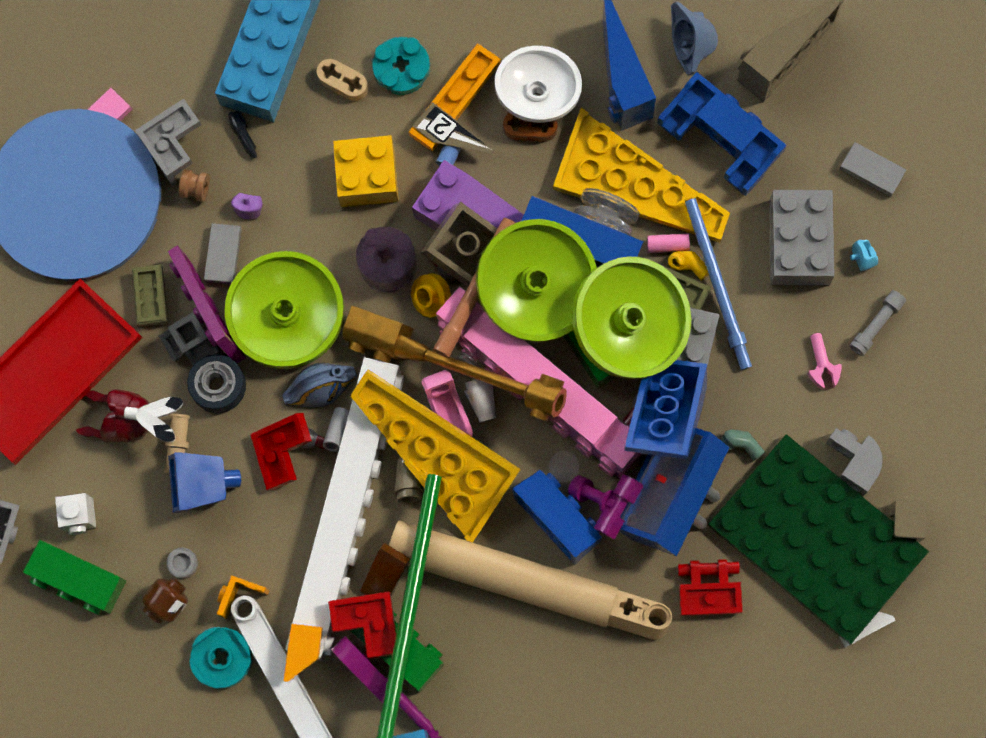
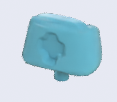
(864, 255)

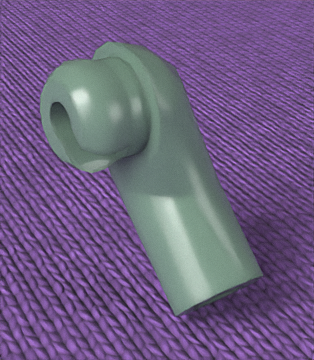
(744, 440)

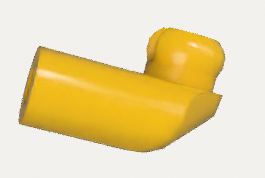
(688, 261)

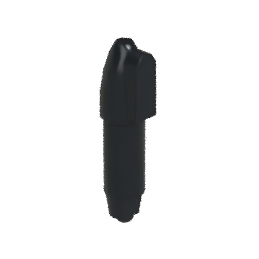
(239, 127)

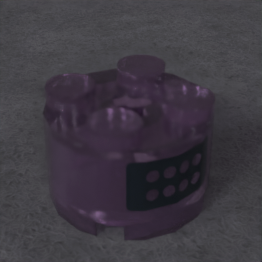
(376, 246)

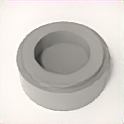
(182, 563)

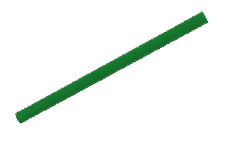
(409, 607)

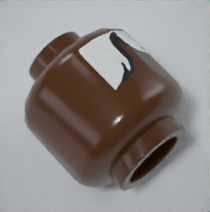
(164, 600)

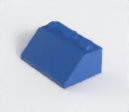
(557, 515)

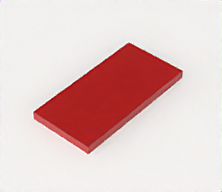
(58, 366)

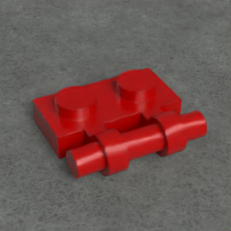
(710, 598)

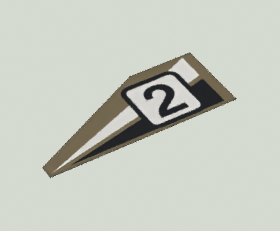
(446, 130)

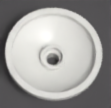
(541, 72)

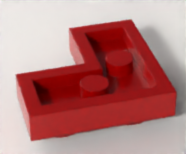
(273, 448)
(371, 613)

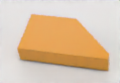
(302, 649)

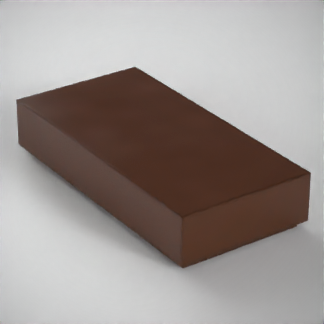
(385, 571)

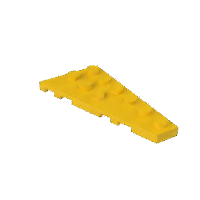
(615, 165)
(470, 472)

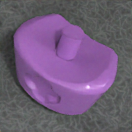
(247, 206)

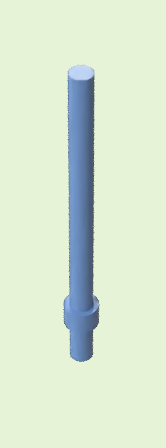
(736, 338)

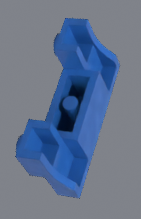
(728, 126)

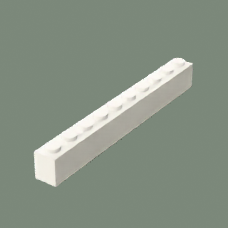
(343, 513)

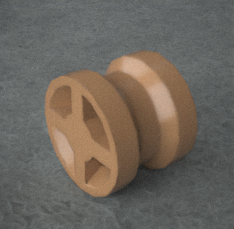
(194, 185)

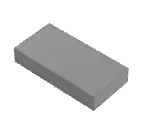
(872, 169)
(222, 253)

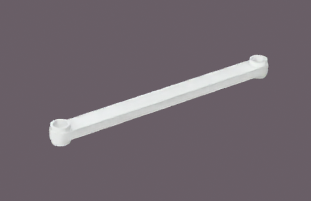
(272, 661)

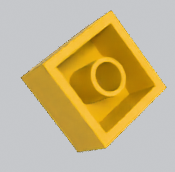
(365, 171)

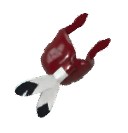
(132, 417)

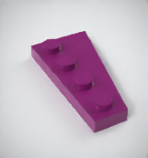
(205, 307)

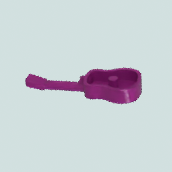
(376, 682)

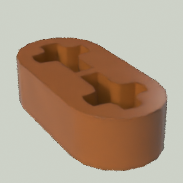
(528, 133)

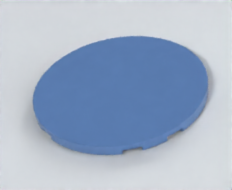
(76, 194)

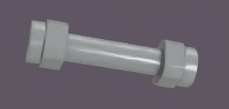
(863, 341)

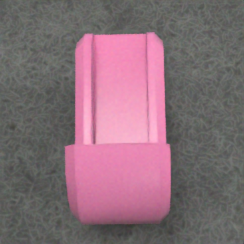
(445, 400)

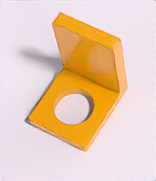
(228, 594)

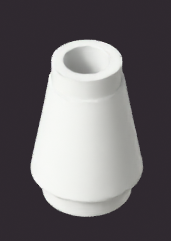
(481, 399)

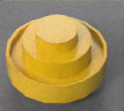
(429, 294)

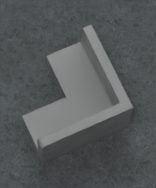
(162, 138)

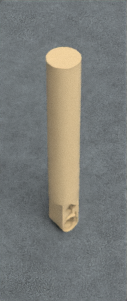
(535, 583)

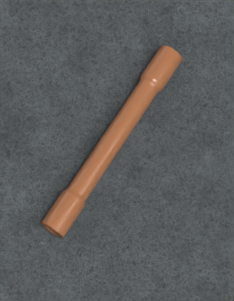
(453, 330)

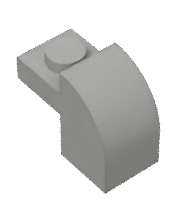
(864, 457)

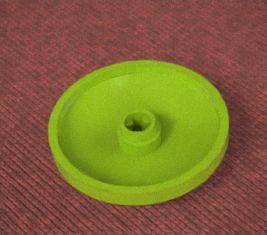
(532, 278)
(284, 310)
(631, 317)

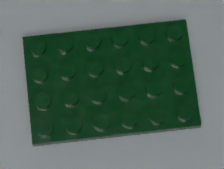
(817, 539)

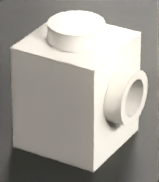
(75, 513)

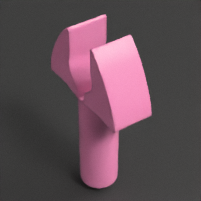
(822, 363)

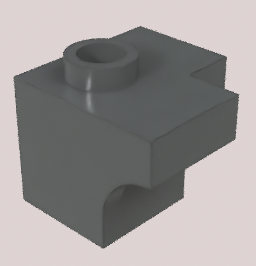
(188, 339)

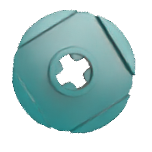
(401, 49)
(204, 651)

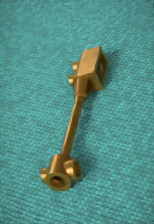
(393, 340)

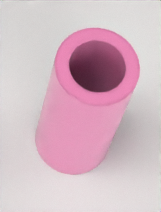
(668, 243)

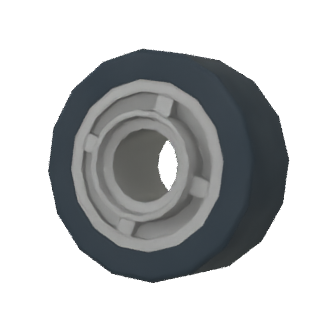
(205, 372)

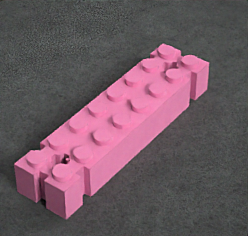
(582, 417)

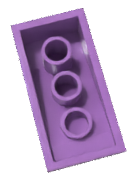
(453, 186)

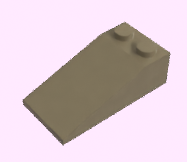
(779, 52)

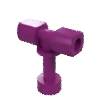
(610, 503)

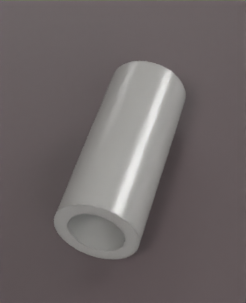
(336, 429)

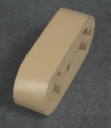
(345, 74)

